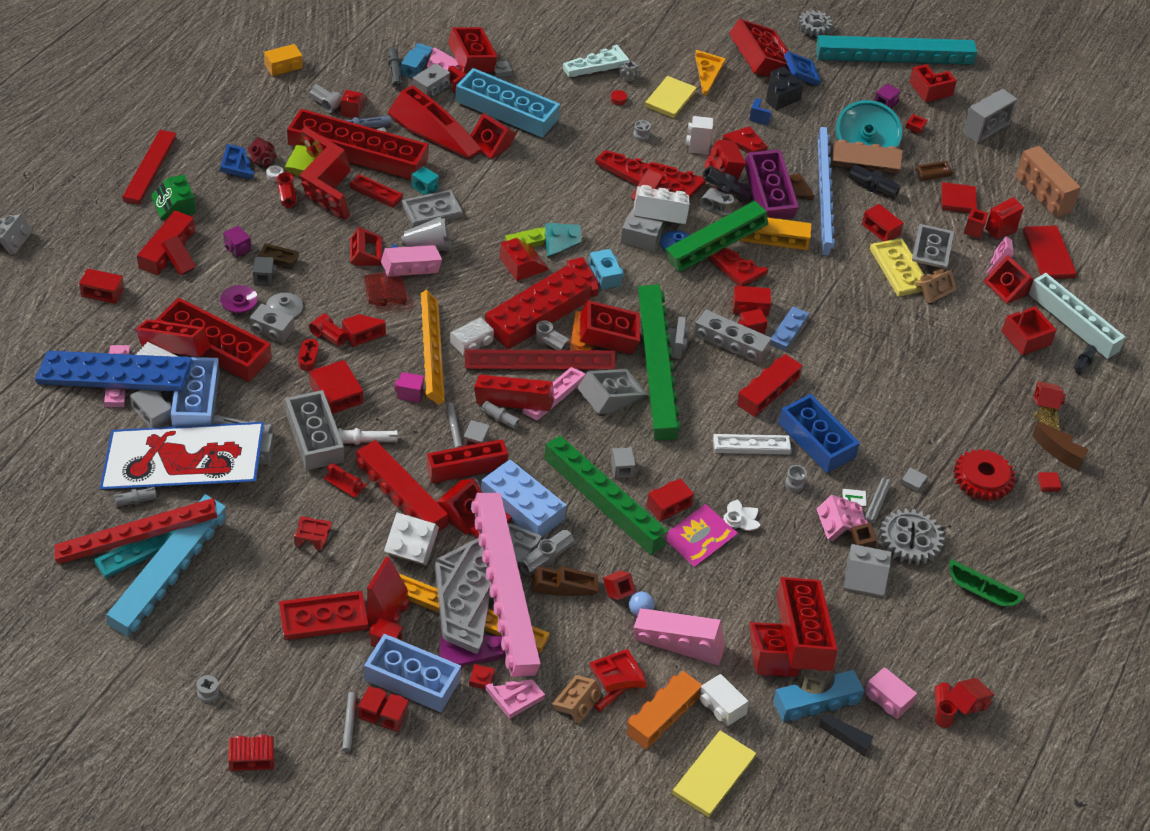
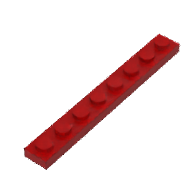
(539, 359)
(135, 531)

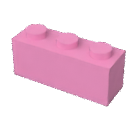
(411, 260)

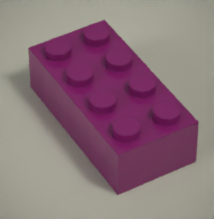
(771, 183)

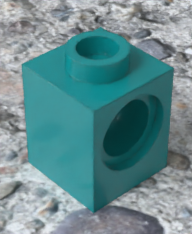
(425, 181)

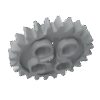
(926, 536)

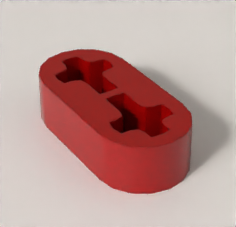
(305, 354)

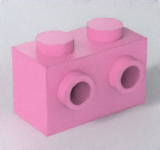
(890, 693)

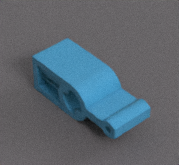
(415, 60)

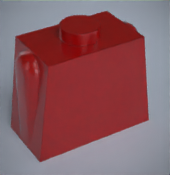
(1004, 218)

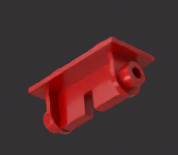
(344, 480)

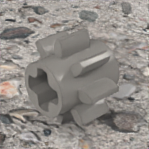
(629, 71)

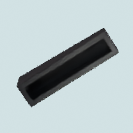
(847, 734)

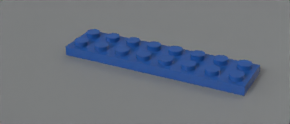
(114, 370)

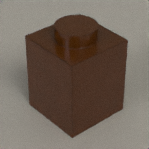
(863, 535)

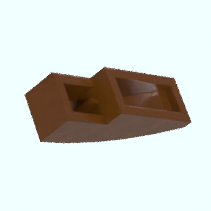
(1060, 445)
(564, 582)

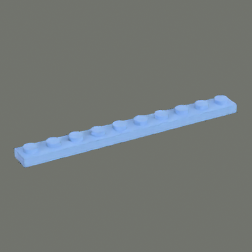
(825, 185)

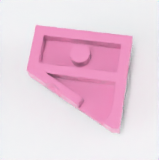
(1004, 249)
(516, 696)

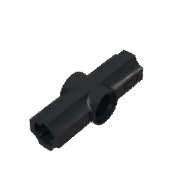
(874, 181)
(727, 184)

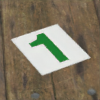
(855, 496)

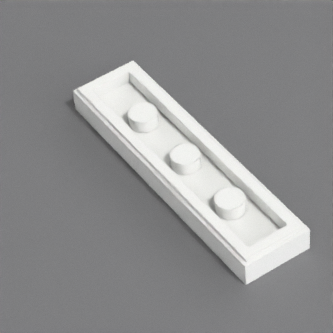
(752, 444)

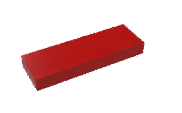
(376, 191)

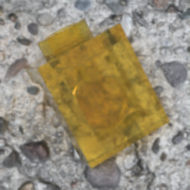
(1048, 416)

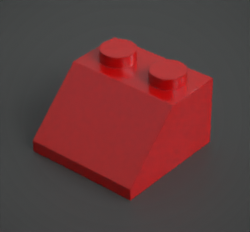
(492, 136)
(521, 259)
(1010, 280)
(458, 504)

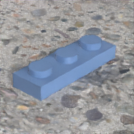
(789, 328)

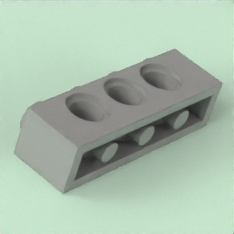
(732, 336)

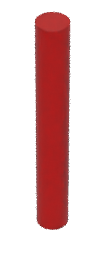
(609, 698)

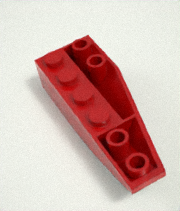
(431, 121)

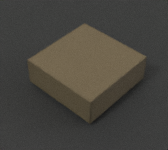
(813, 685)

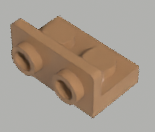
(937, 284)
(578, 698)

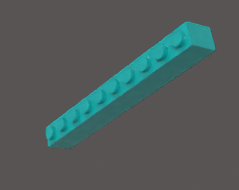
(896, 49)

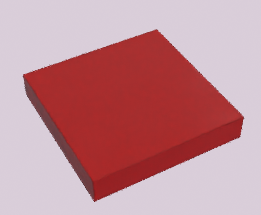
(958, 197)

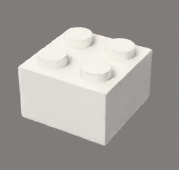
(411, 539)

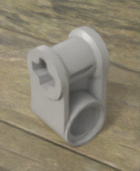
(717, 202)

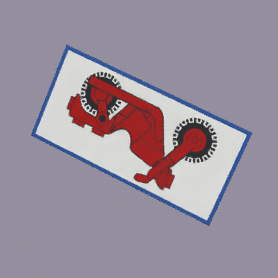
(182, 455)

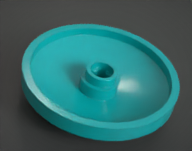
(869, 123)

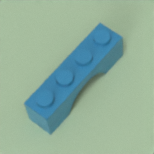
(796, 703)

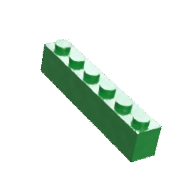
(717, 236)

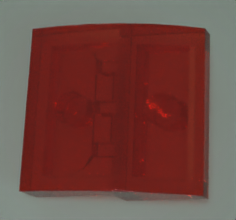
(384, 289)

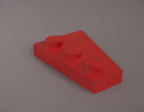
(737, 268)

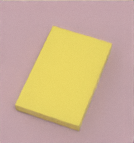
(670, 97)

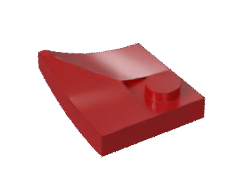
(618, 671)

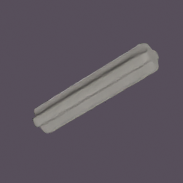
(878, 500)

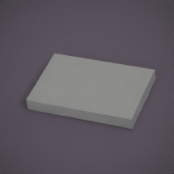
(431, 206)

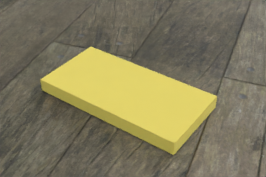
(898, 266)
(714, 773)

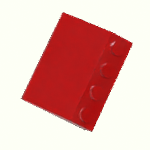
(759, 46)

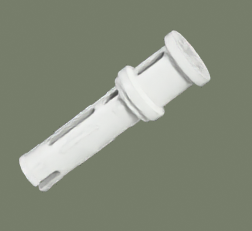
(356, 436)

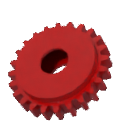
(984, 475)

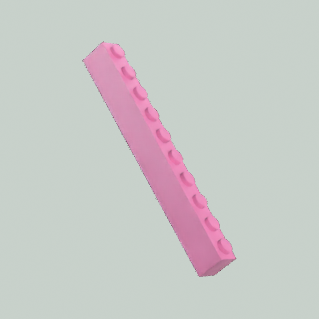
(506, 585)

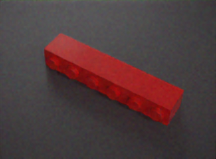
(399, 485)

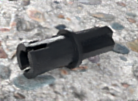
(1085, 359)

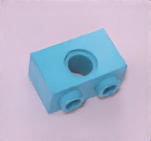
(606, 269)

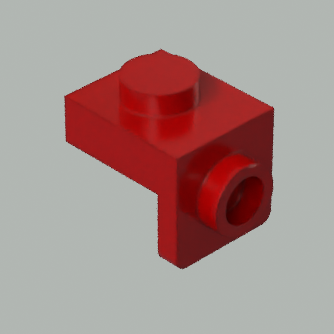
(455, 76)

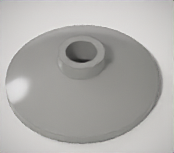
(286, 303)

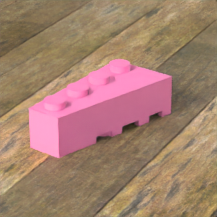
(681, 634)

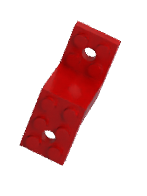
(325, 173)

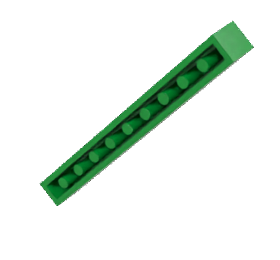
(657, 362)

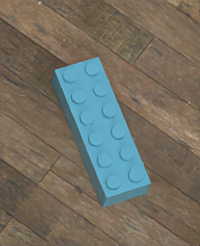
(507, 102)

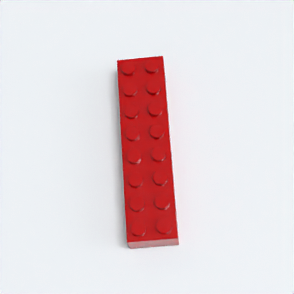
(363, 144)

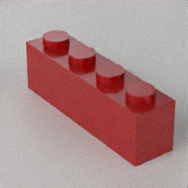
(153, 256)
(174, 337)
(769, 385)
(514, 392)
(466, 461)

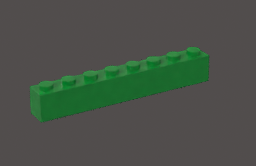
(606, 495)

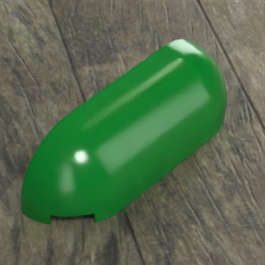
(984, 585)

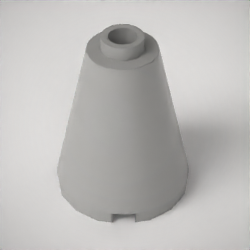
(429, 233)

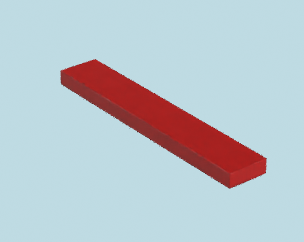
(149, 167)

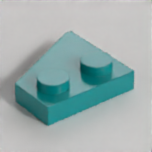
(561, 237)

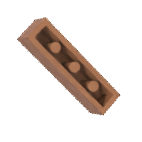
(866, 156)

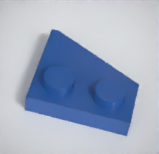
(236, 162)

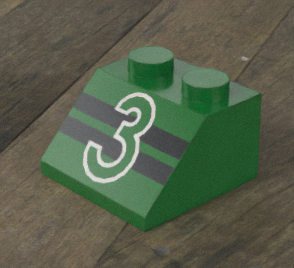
(173, 196)

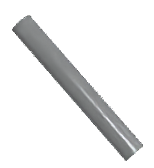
(454, 425)
(349, 722)

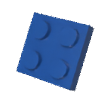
(802, 68)

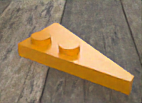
(708, 69)

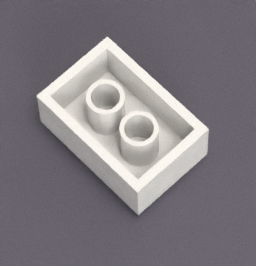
(661, 204)

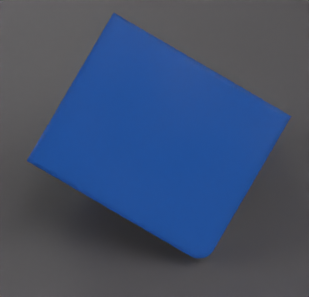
(758, 114)

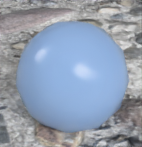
(639, 601)

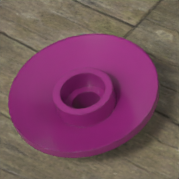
(238, 299)

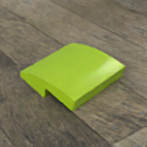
(298, 160)

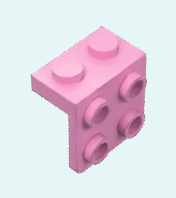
(839, 515)

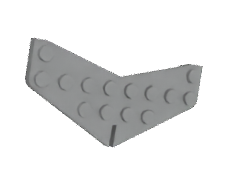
(466, 591)

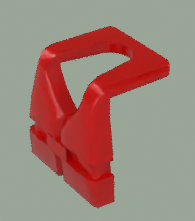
(312, 531)

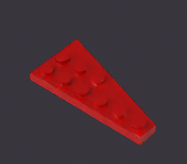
(635, 169)

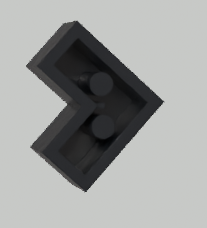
(783, 89)

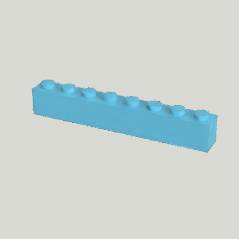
(161, 572)

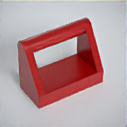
(357, 248)

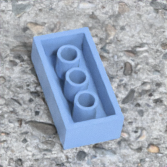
(198, 399)
(525, 498)
(412, 672)

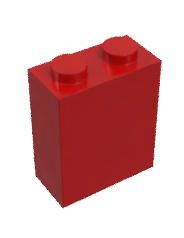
(338, 386)

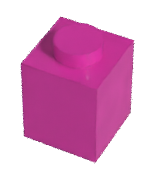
(409, 387)

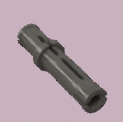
(394, 63)

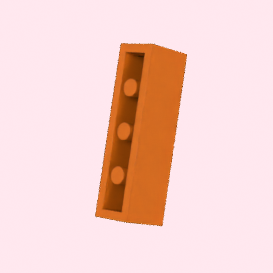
(663, 709)

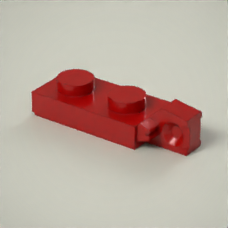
(581, 267)

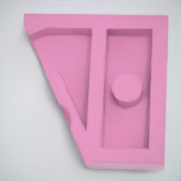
(442, 59)

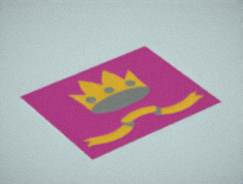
(700, 535)

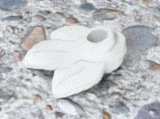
(741, 516)

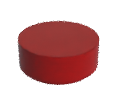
(618, 97)

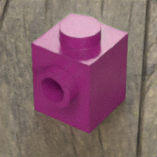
(888, 95)
(237, 241)

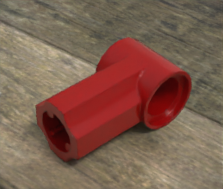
(286, 189)
(325, 327)
(945, 708)

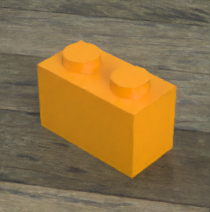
(283, 60)

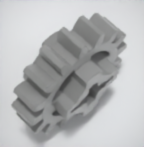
(815, 23)

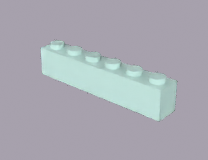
(1076, 315)

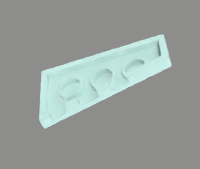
(603, 61)

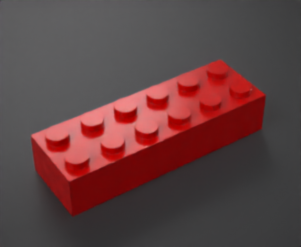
(543, 301)
(234, 347)
(806, 624)

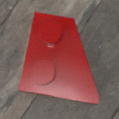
(746, 140)

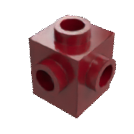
(262, 152)

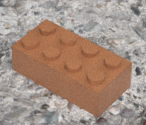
(1047, 181)

